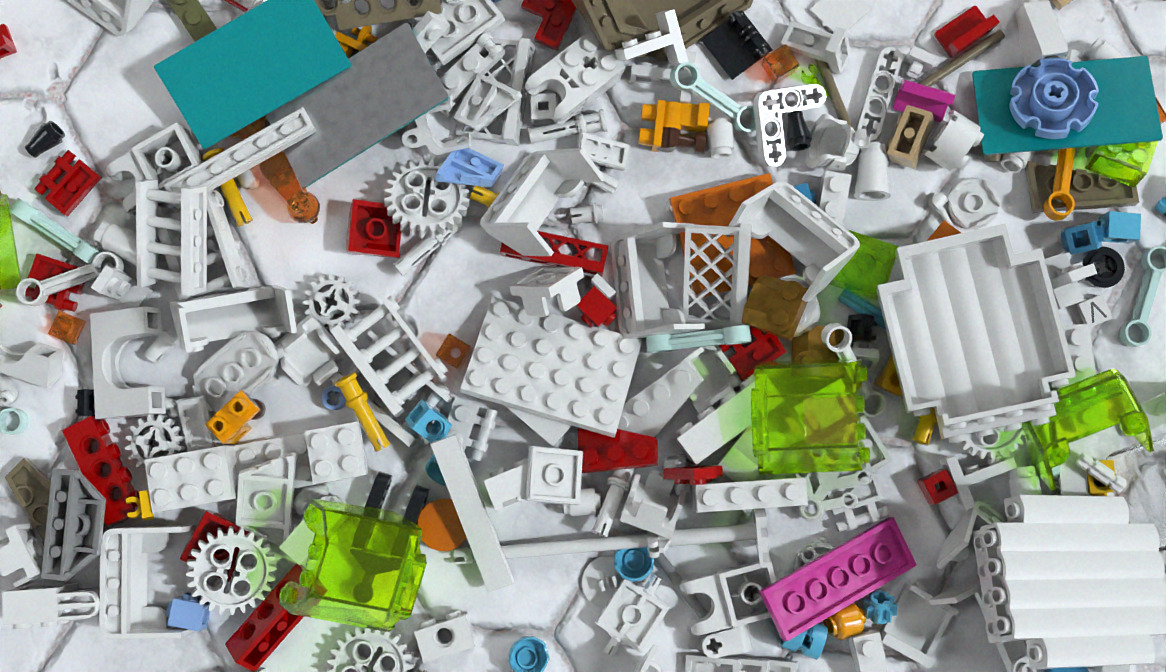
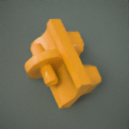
(349, 44)

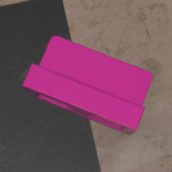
(924, 98)

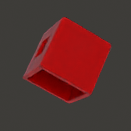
(946, 490)

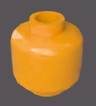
(846, 622)

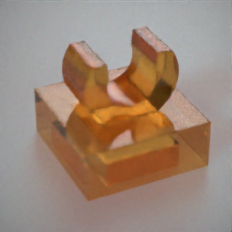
(67, 327)

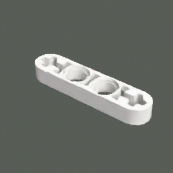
(876, 94)

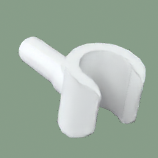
(936, 203)

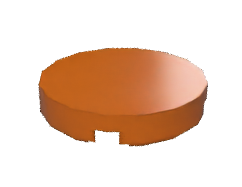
(441, 525)

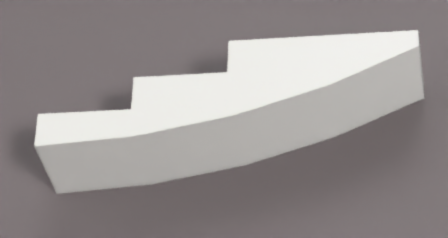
(703, 663)

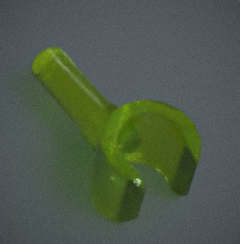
(812, 78)

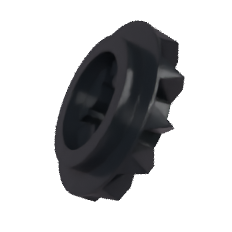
(1113, 263)

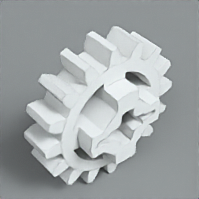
(335, 293)
(157, 433)

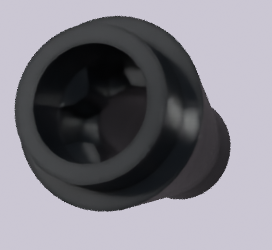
(797, 132)
(45, 138)

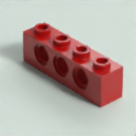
(79, 440)
(264, 627)

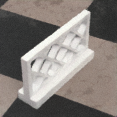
(514, 115)
(739, 273)

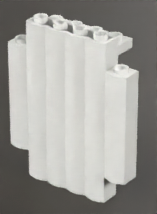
(975, 333)
(1072, 581)

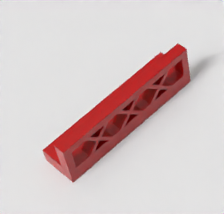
(558, 259)

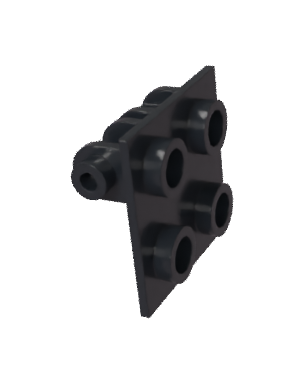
(736, 44)

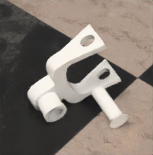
(419, 134)

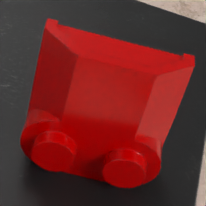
(372, 230)
(210, 523)

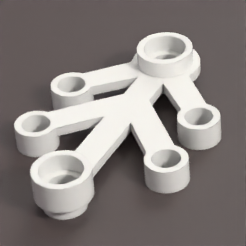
(828, 482)

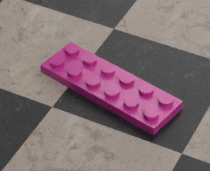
(837, 578)

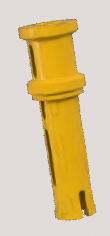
(231, 194)
(357, 401)

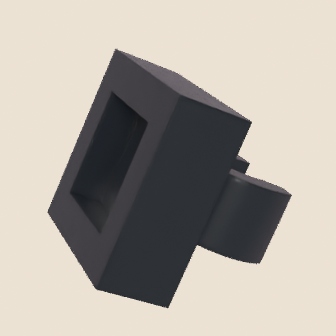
(861, 327)
(85, 403)

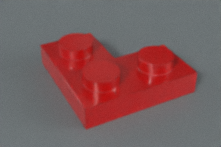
(556, 20)
(693, 474)

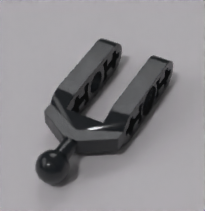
(380, 489)

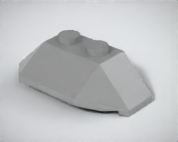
(72, 525)

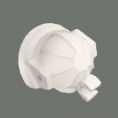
(834, 144)

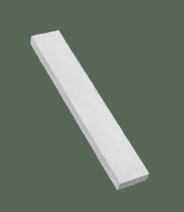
(246, 153)
(472, 512)

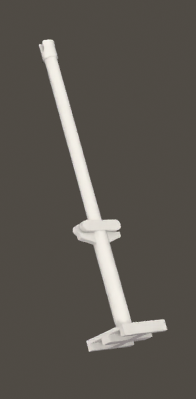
(655, 543)

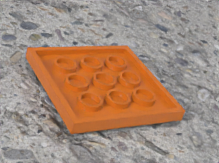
(717, 208)

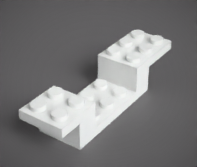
(214, 472)

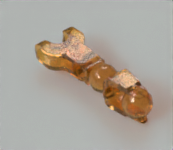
(301, 204)

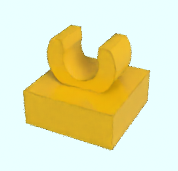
(144, 506)

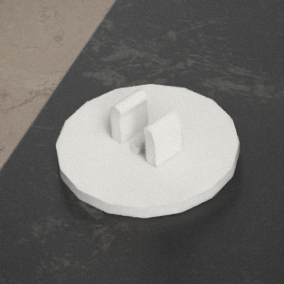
(600, 580)

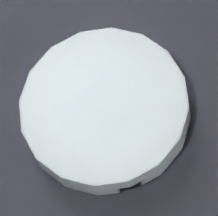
(973, 203)

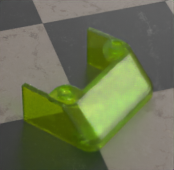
(1082, 411)

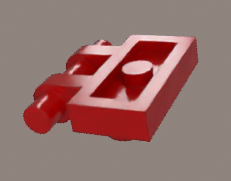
(72, 187)
(46, 267)
(762, 350)

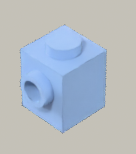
(187, 613)

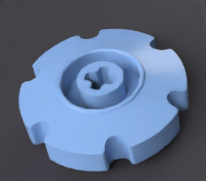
(1053, 98)

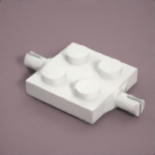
(632, 615)

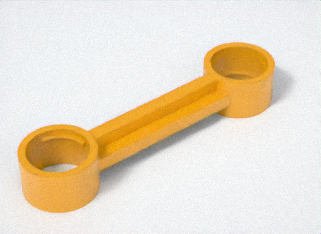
(1061, 185)

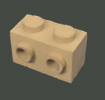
(910, 137)

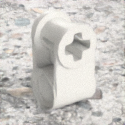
(730, 642)

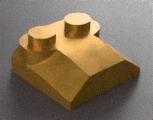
(775, 306)
(810, 346)

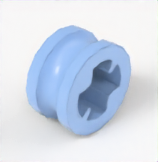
(326, 397)

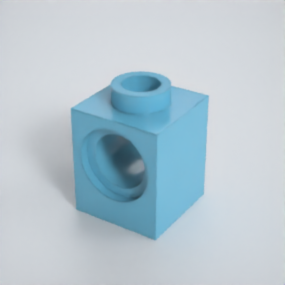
(1120, 226)
(422, 415)

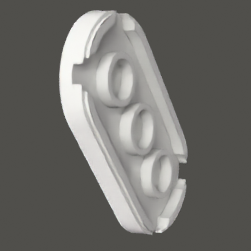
(239, 365)

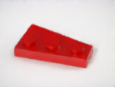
(623, 452)

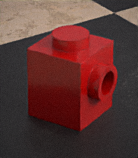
(596, 309)

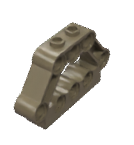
(349, 17)

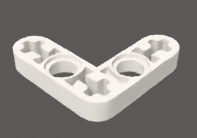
(772, 114)

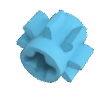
(880, 607)

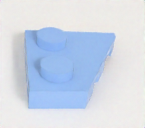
(469, 168)

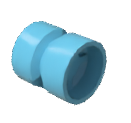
(812, 645)

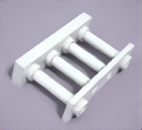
(193, 236)
(237, 273)
(378, 379)
(383, 414)

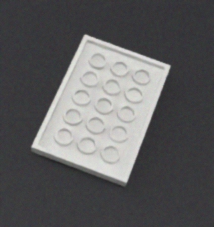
(552, 367)

